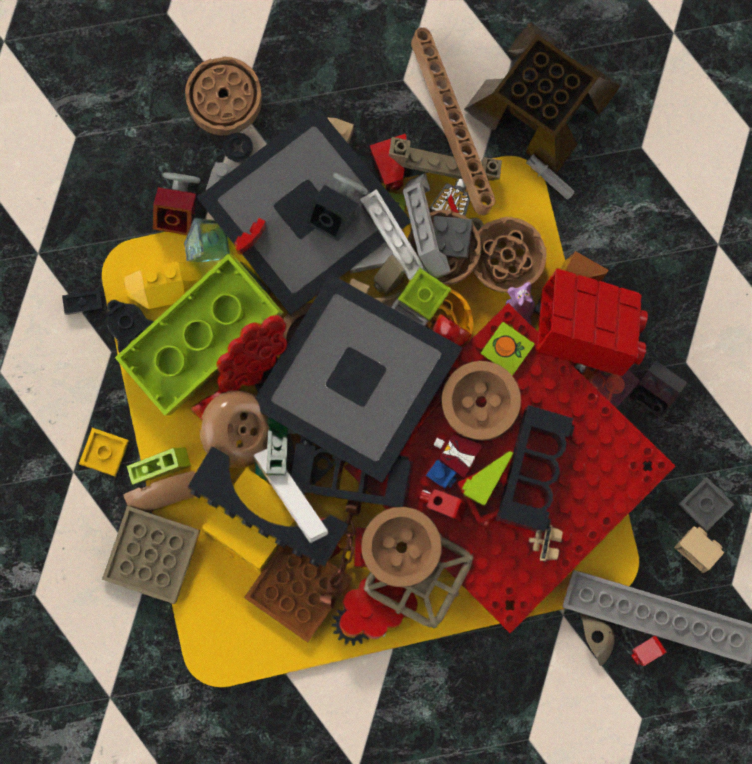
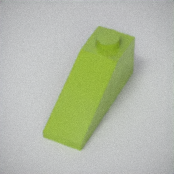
(159, 465)
(484, 482)

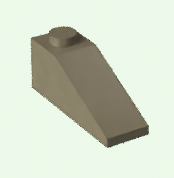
(389, 276)

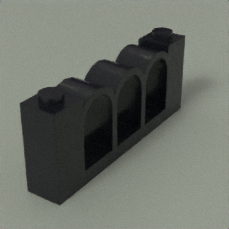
(550, 424)
(304, 471)

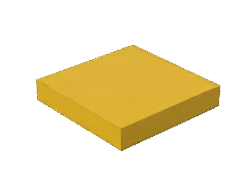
(104, 452)

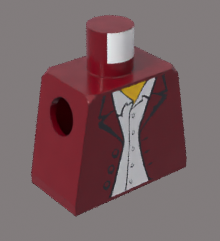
(458, 453)

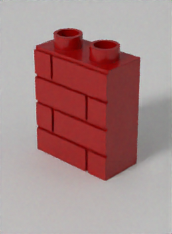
(591, 323)

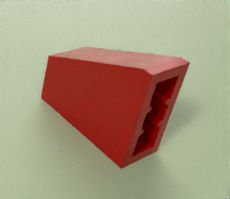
(389, 170)

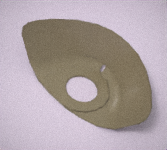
(603, 649)

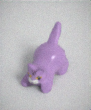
(522, 301)

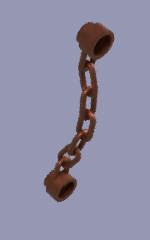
(329, 598)

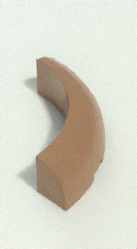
(161, 493)

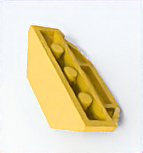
(162, 284)

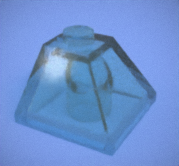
(205, 241)

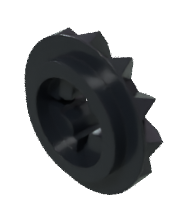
(237, 138)

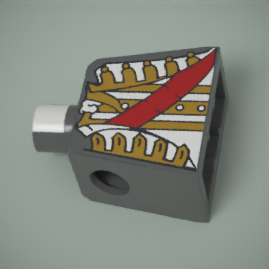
(452, 198)

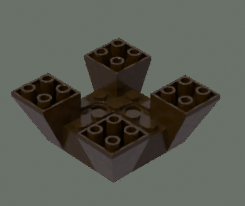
(577, 84)

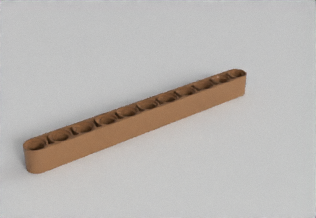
(451, 128)

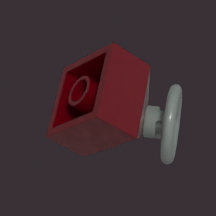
(176, 206)

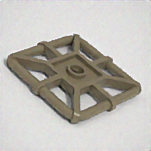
(425, 587)

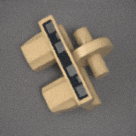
(547, 552)

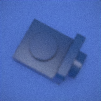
(442, 475)

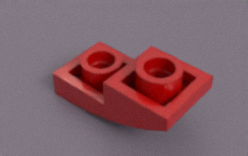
(246, 241)

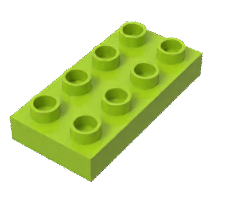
(185, 342)

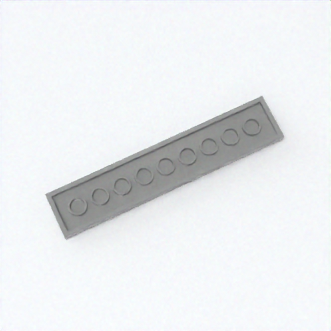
(659, 616)

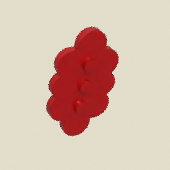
(252, 353)
(370, 615)

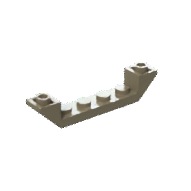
(435, 162)

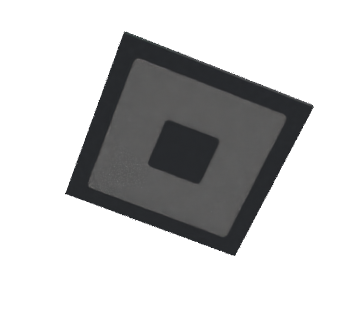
(280, 189)
(357, 377)

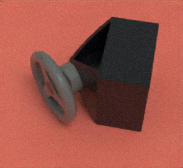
(334, 209)

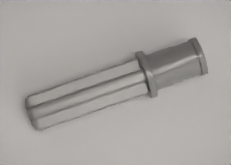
(550, 177)

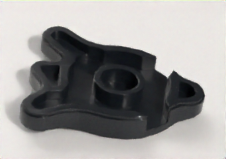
(125, 322)

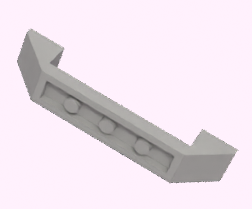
(422, 227)

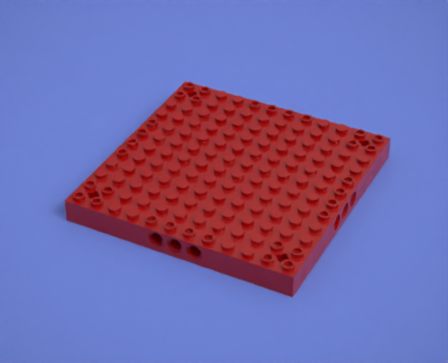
(594, 491)

